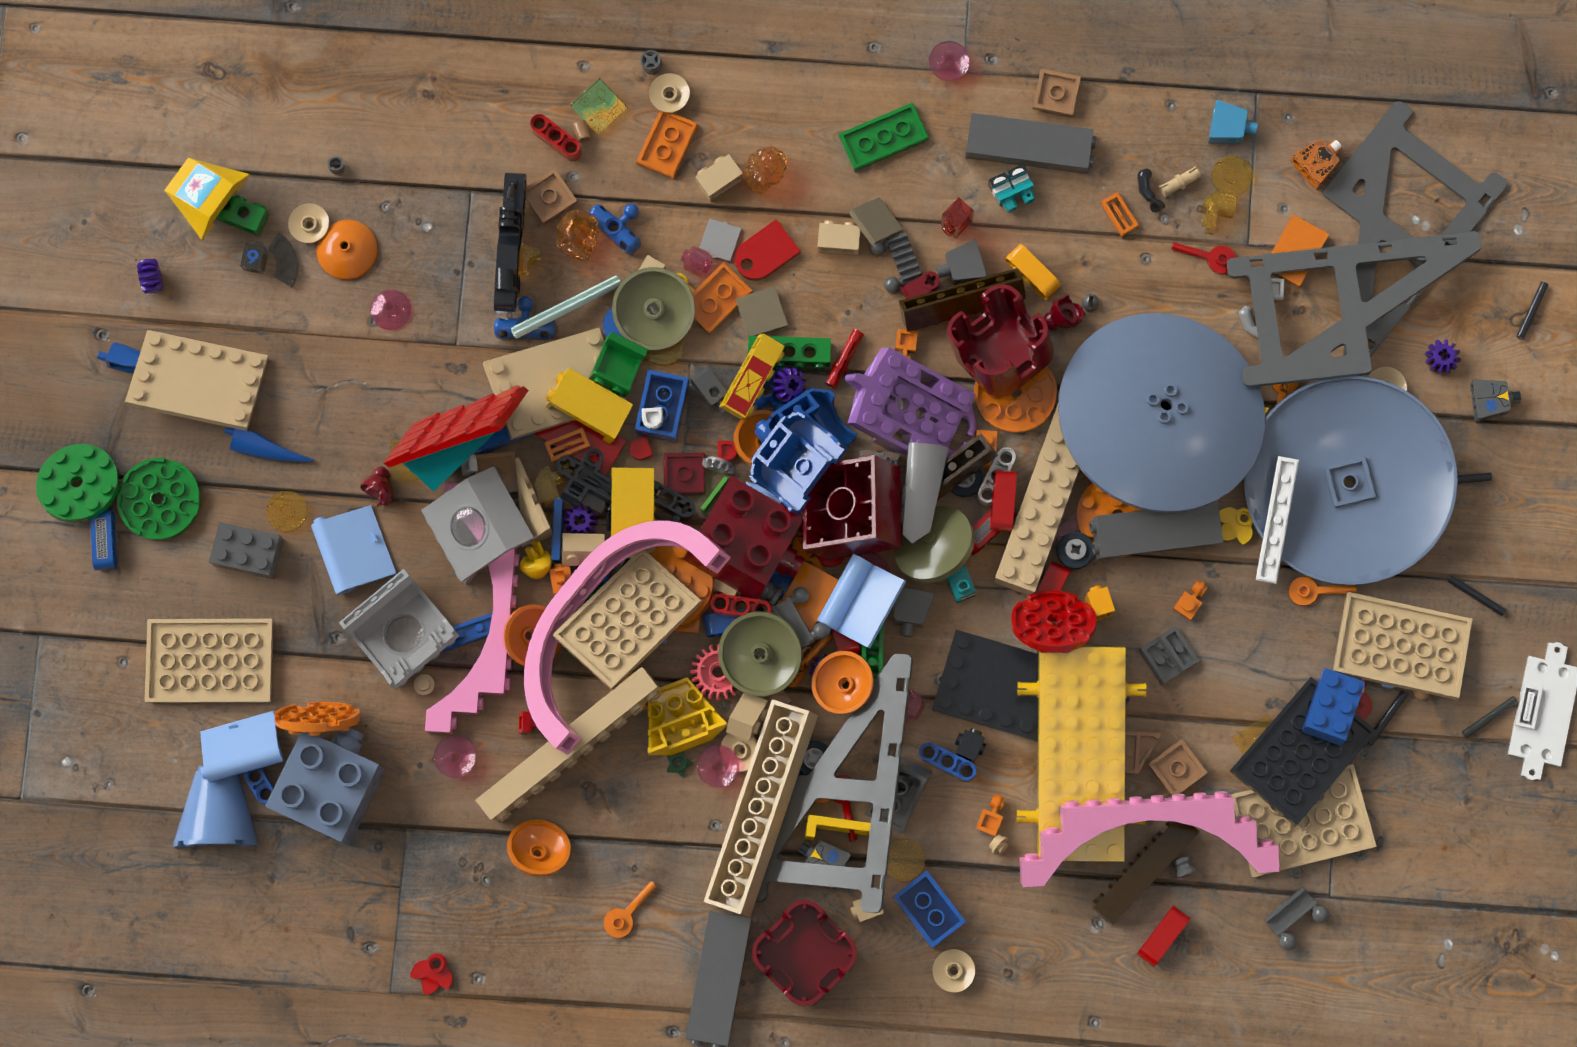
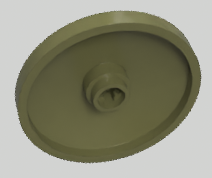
(653, 308)
(939, 551)
(760, 653)

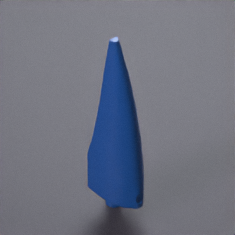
(120, 357)
(258, 446)

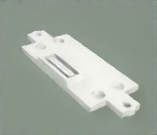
(1544, 711)

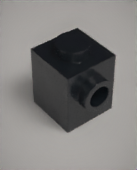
(970, 744)

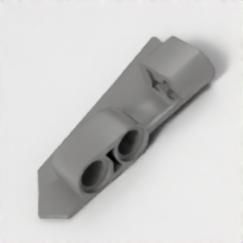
(922, 488)

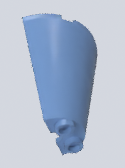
(215, 814)

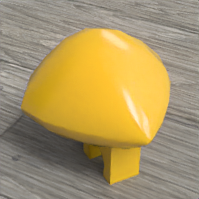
(536, 562)

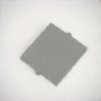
(720, 239)

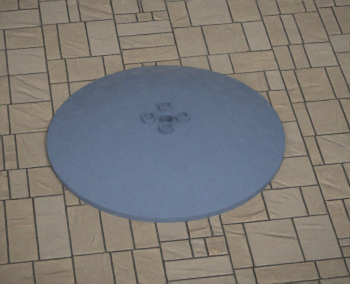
(1153, 454)
(1400, 472)

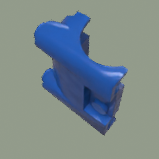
(817, 404)
(795, 459)

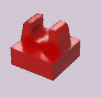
(525, 722)

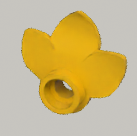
(1234, 527)

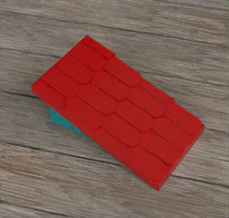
(446, 440)

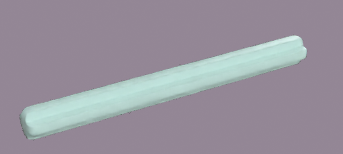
(566, 307)

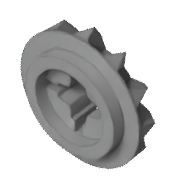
(718, 465)

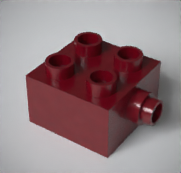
(854, 509)
(754, 535)

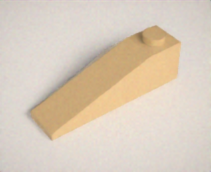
(530, 506)

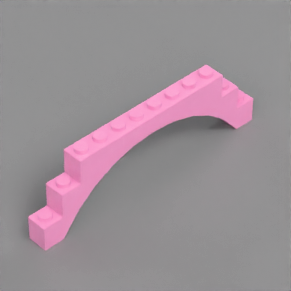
(492, 666)
(1086, 820)

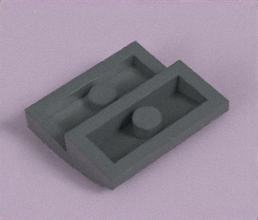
(1168, 655)

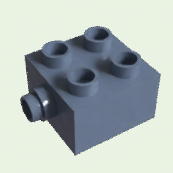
(327, 784)

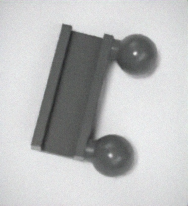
(903, 258)
(790, 613)
(1290, 912)

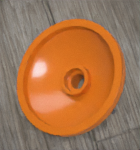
(356, 258)
(745, 439)
(517, 625)
(831, 676)
(542, 839)

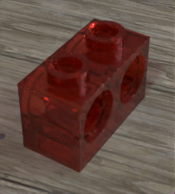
(956, 218)

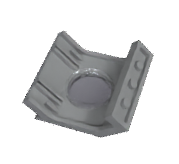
(477, 523)
(399, 629)

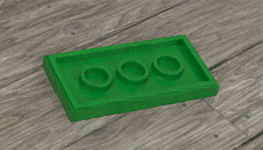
(883, 137)

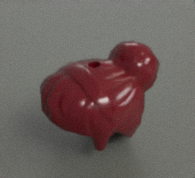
(1064, 314)
(379, 486)

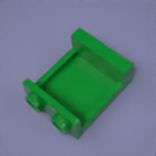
(617, 364)

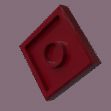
(685, 473)

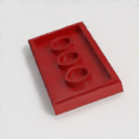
(595, 439)

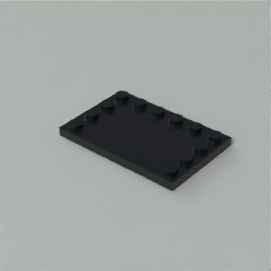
(983, 683)
(1293, 767)

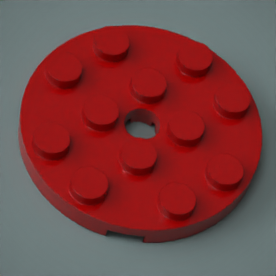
(1073, 627)

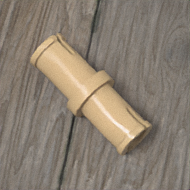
(1180, 181)

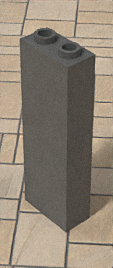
(1030, 143)
(1154, 531)
(718, 979)

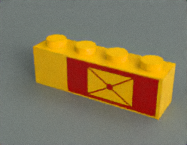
(752, 376)

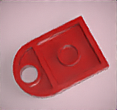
(767, 251)

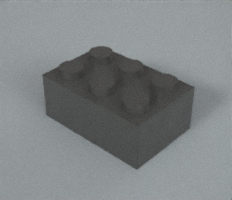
(246, 550)

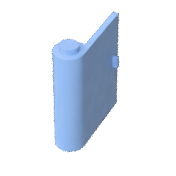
(353, 549)
(861, 601)
(240, 747)

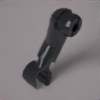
(1144, 189)

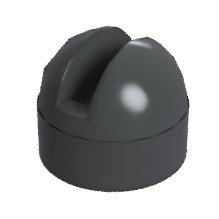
(337, 164)
(1095, 302)

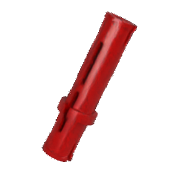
(844, 359)

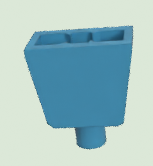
(1230, 124)

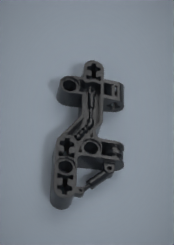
(509, 242)
(590, 481)

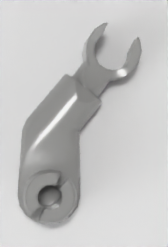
(1247, 321)

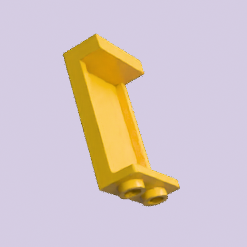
(589, 403)
(631, 497)
(841, 825)

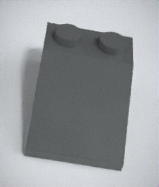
(911, 785)

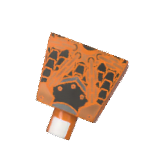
(1317, 161)

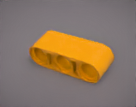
(1033, 271)

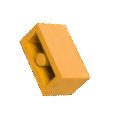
(1101, 602)

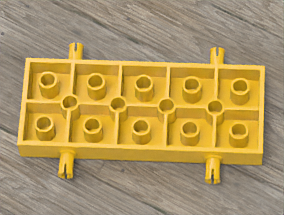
(1081, 739)

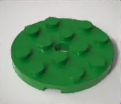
(137, 496)
(79, 503)

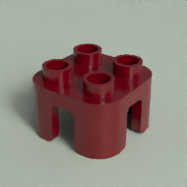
(1003, 344)
(804, 953)

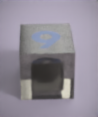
(254, 257)

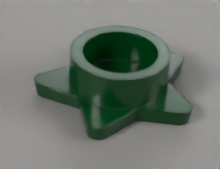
(680, 769)

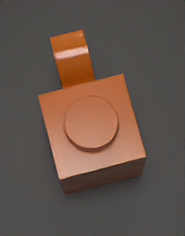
(559, 576)

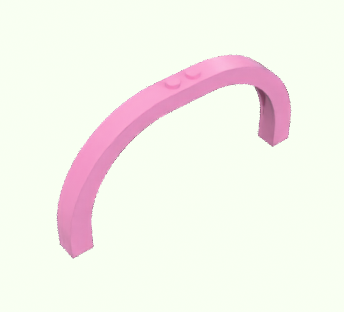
(575, 592)

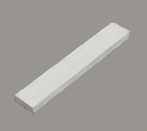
(1277, 520)

